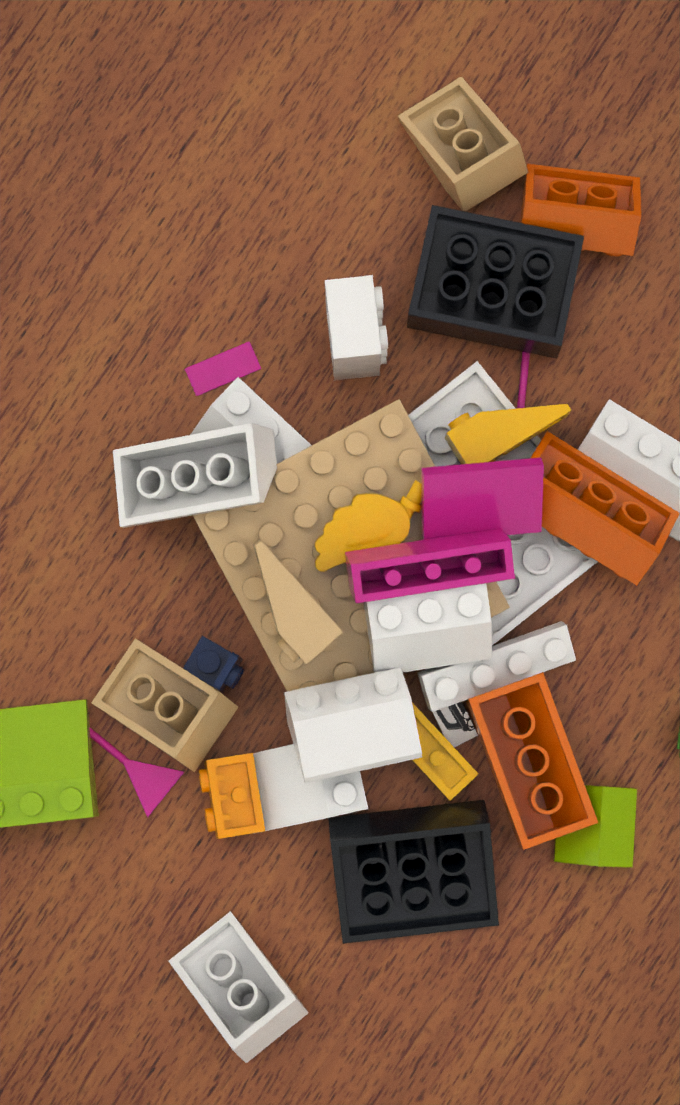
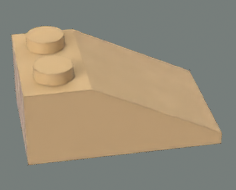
(464, 144)
(297, 616)
(165, 704)

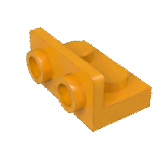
(232, 795)

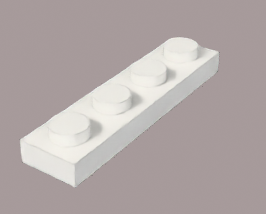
(510, 663)

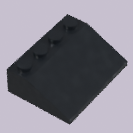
(495, 281)
(414, 871)

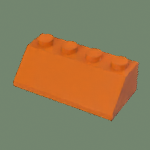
(601, 511)
(532, 761)

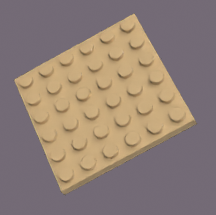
(369, 456)

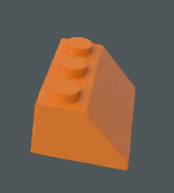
(584, 203)

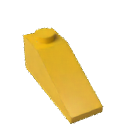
(498, 432)

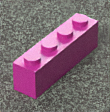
(429, 565)

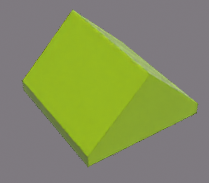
(611, 839)

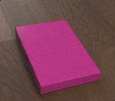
(482, 498)

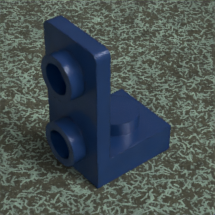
(214, 665)

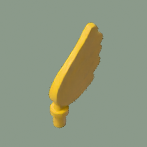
(366, 523)

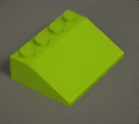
(46, 764)

